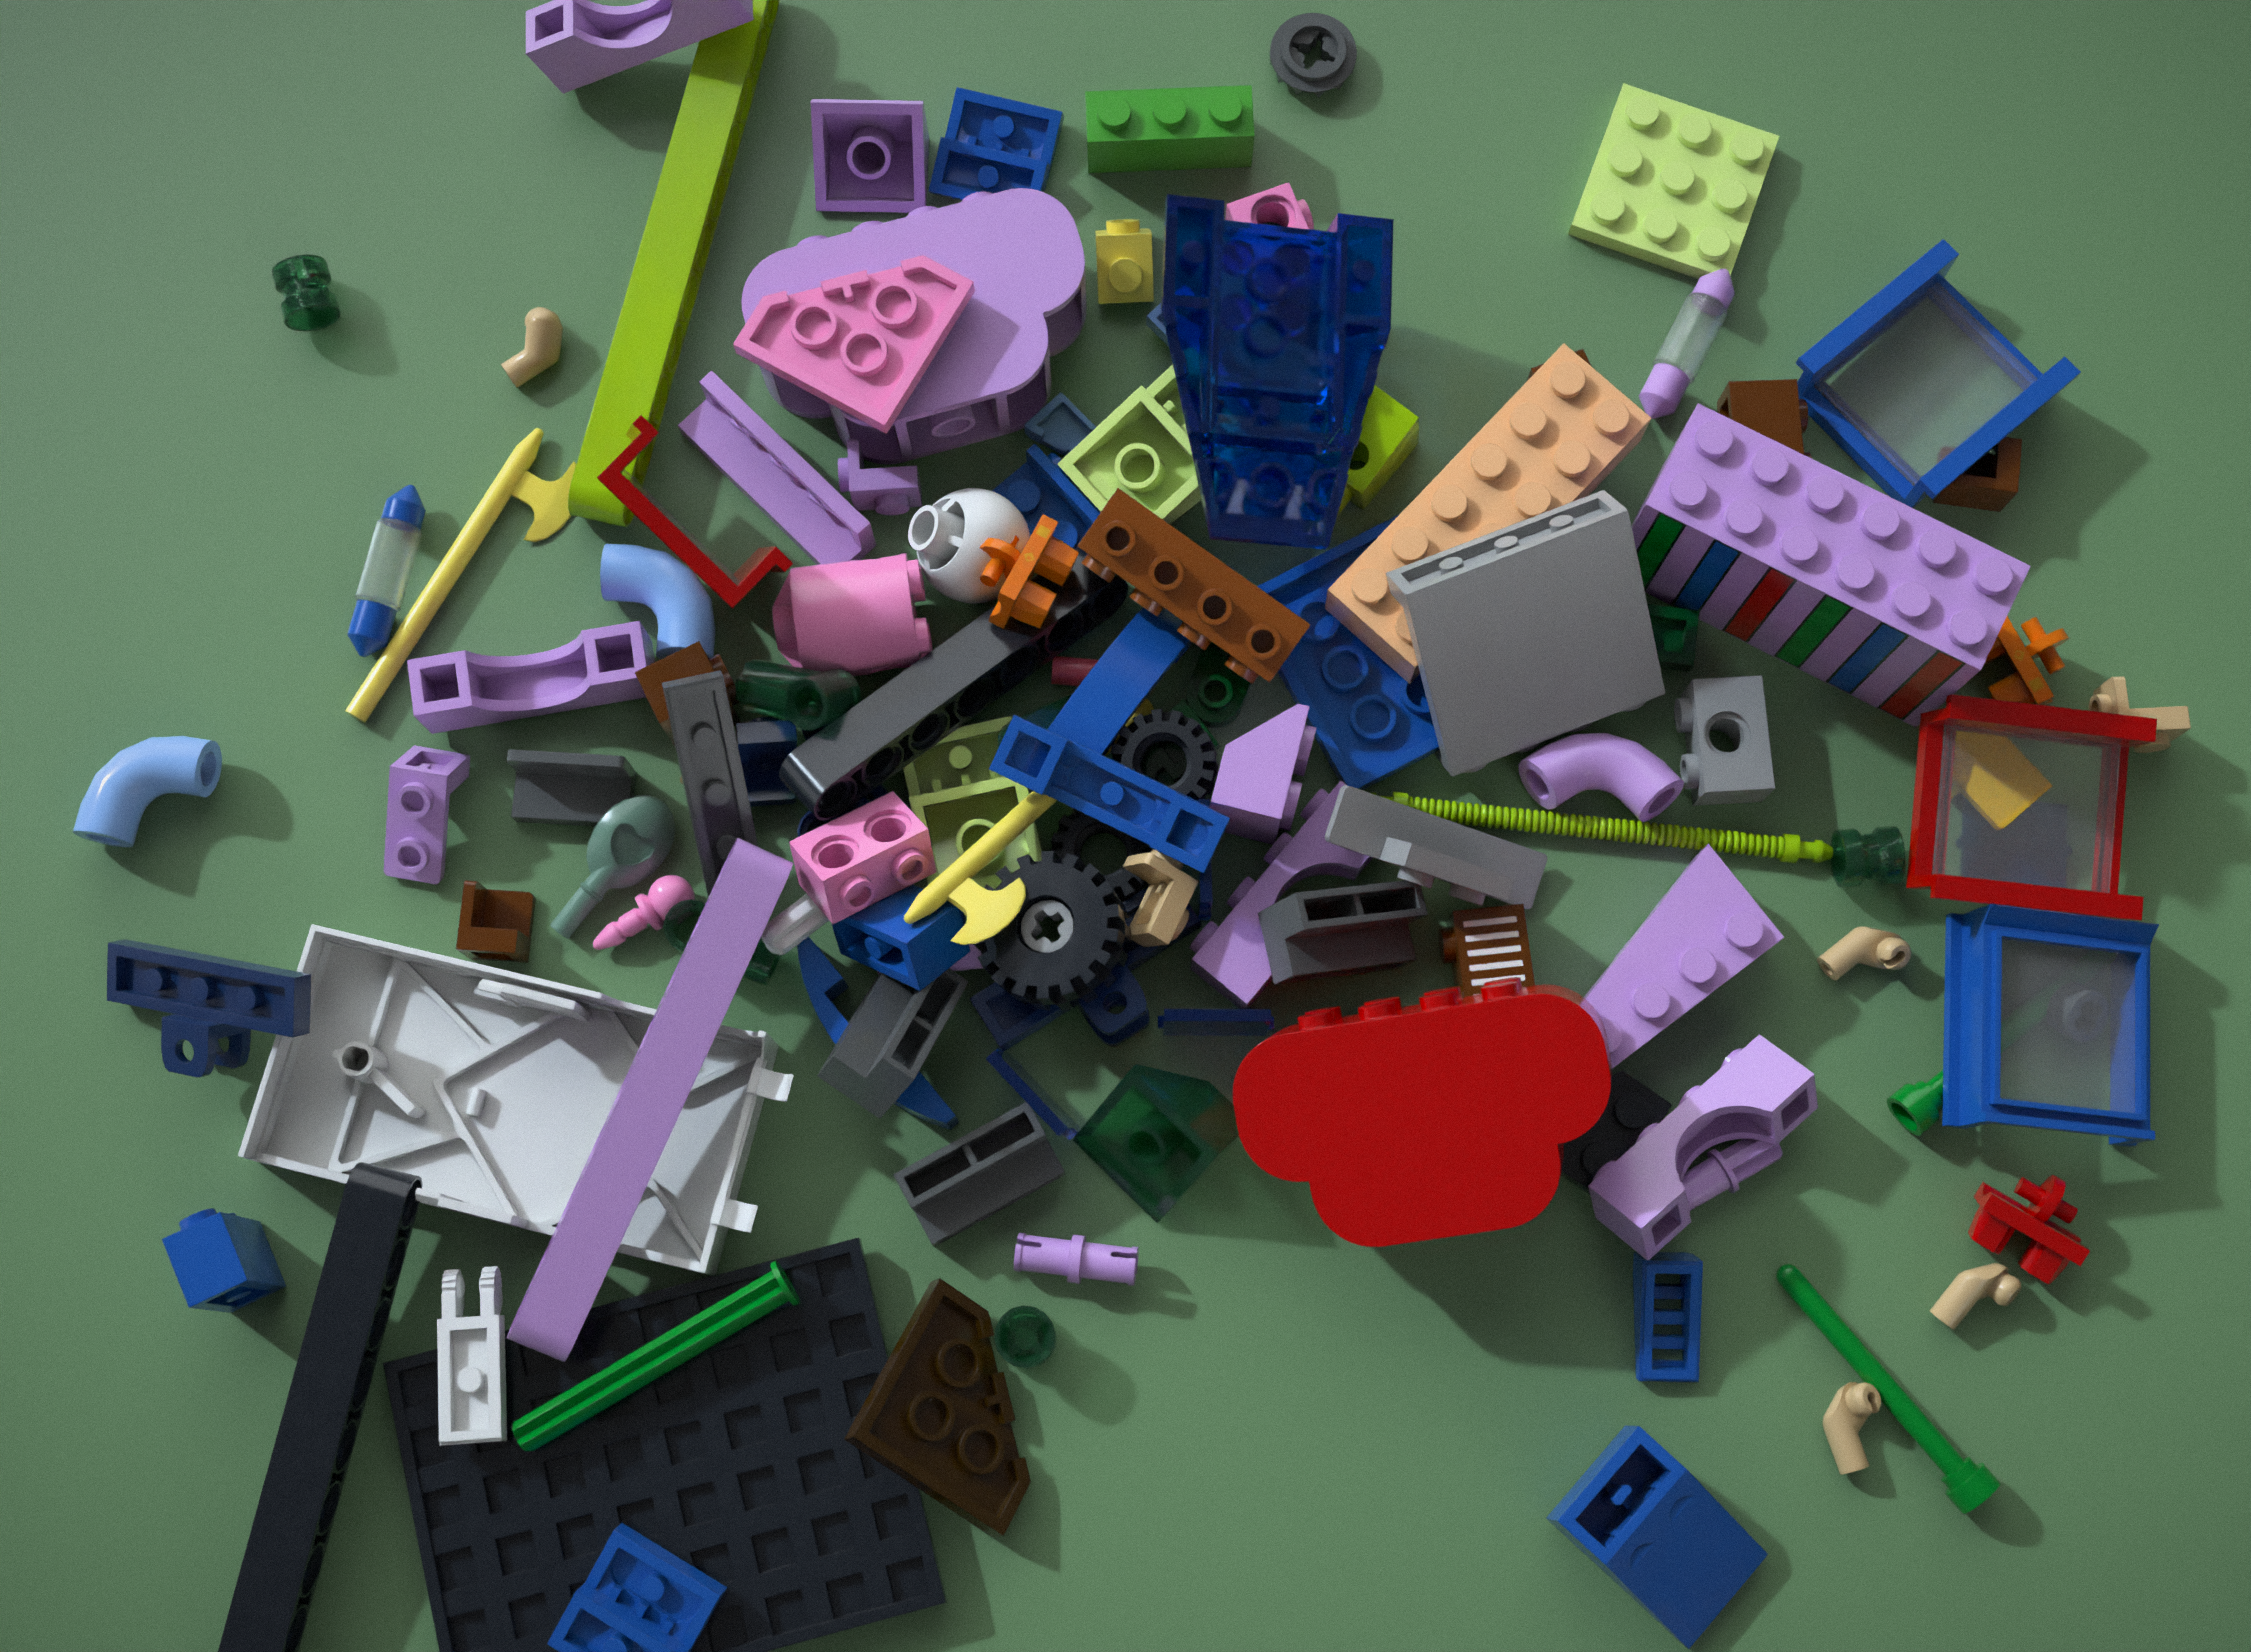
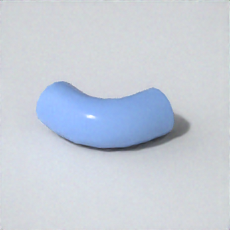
(667, 588)
(138, 776)

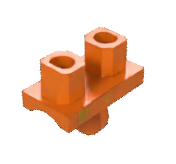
(1019, 594)
(2027, 682)

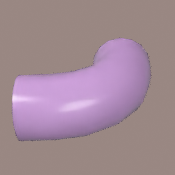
(1604, 764)

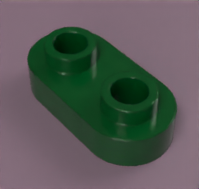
(1213, 672)

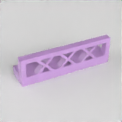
(775, 477)

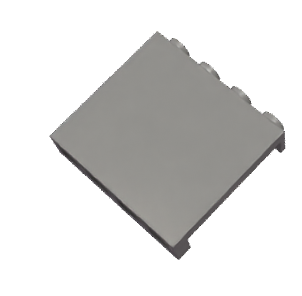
(1530, 631)

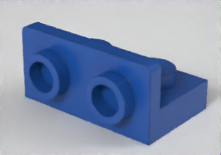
(1046, 489)

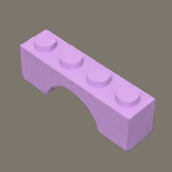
(590, 41)
(480, 689)
(1234, 953)
(1752, 1096)

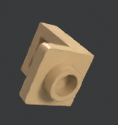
(2171, 721)
(1164, 905)

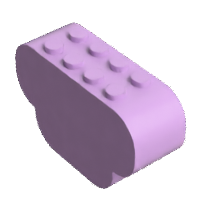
(997, 357)

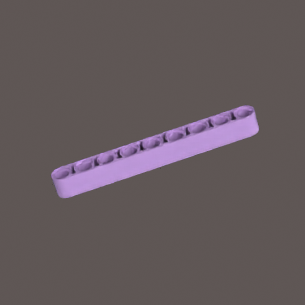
(649, 1101)

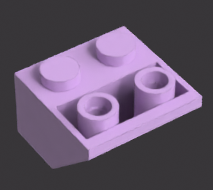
(1257, 775)

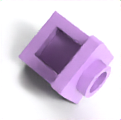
(878, 489)

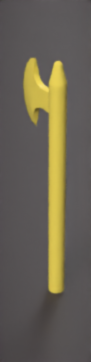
(551, 513)
(987, 909)

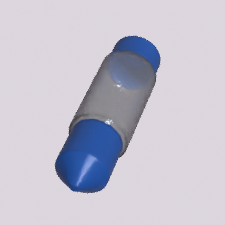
(386, 571)

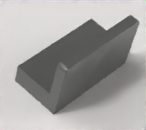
(568, 786)

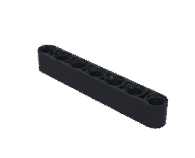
(941, 694)

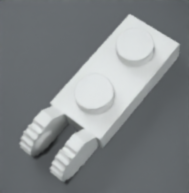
(471, 1363)

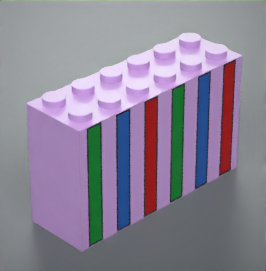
(1820, 568)

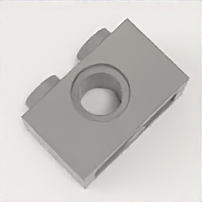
(1738, 710)

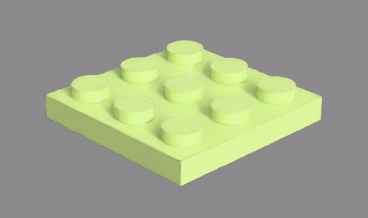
(1673, 184)

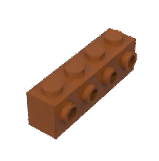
(1193, 586)

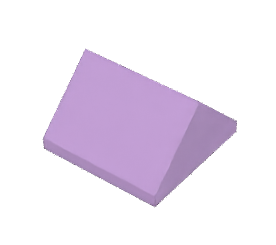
(869, 155)

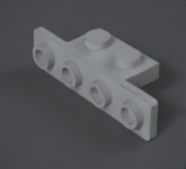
(1435, 849)

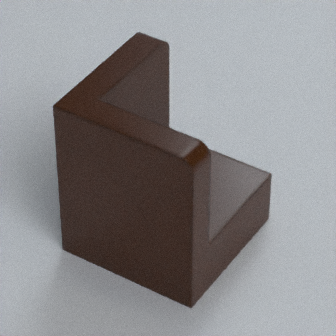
(1989, 482)
(495, 924)

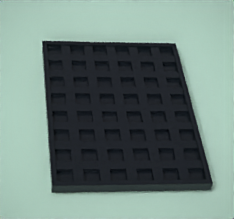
(716, 1461)

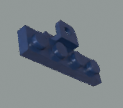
(208, 1001)
(1013, 1021)

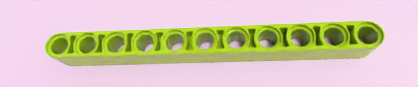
(671, 258)

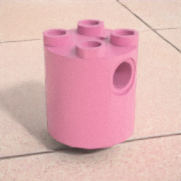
(853, 616)

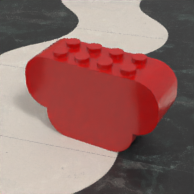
(1427, 1110)

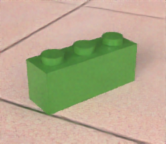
(1169, 128)

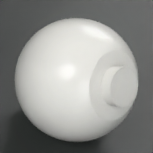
(950, 539)

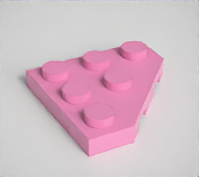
(859, 335)

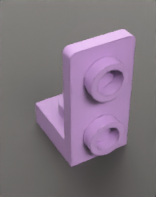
(419, 812)

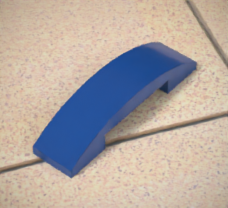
(1121, 680)
(1110, 792)
(825, 985)

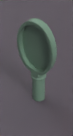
(621, 852)

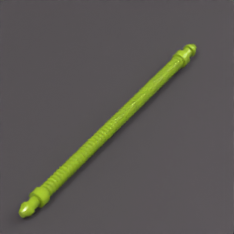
(1785, 847)

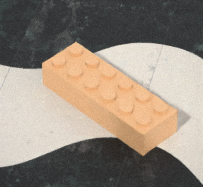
(1531, 457)

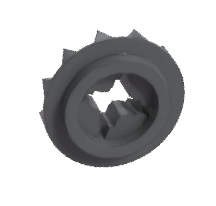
(1302, 34)

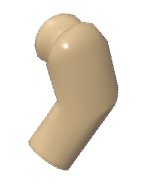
(541, 346)
(1865, 947)
(1972, 1286)
(1844, 1421)

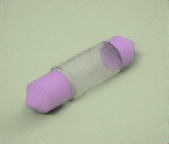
(1687, 343)

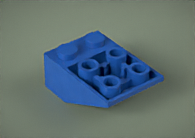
(1658, 1534)

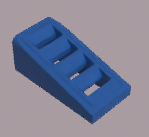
(1689, 1316)

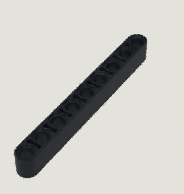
(322, 1412)

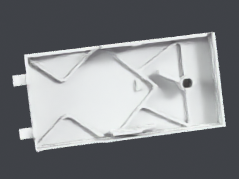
(500, 1094)

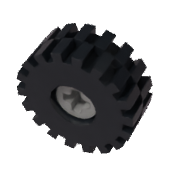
(1088, 942)

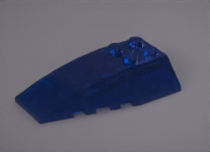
(1273, 361)

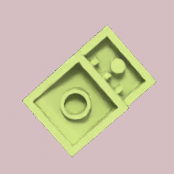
(1141, 452)
(964, 799)

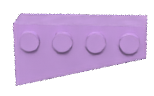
(1680, 954)

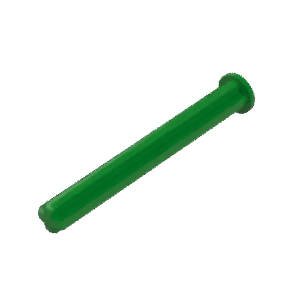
(655, 1359)

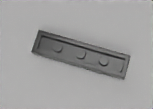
(709, 768)

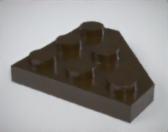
(947, 1413)

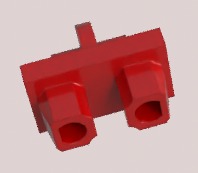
(2051, 1244)

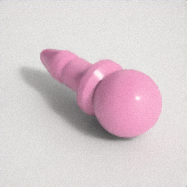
(652, 910)

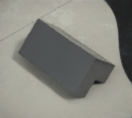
(1341, 931)
(890, 1039)
(980, 1174)

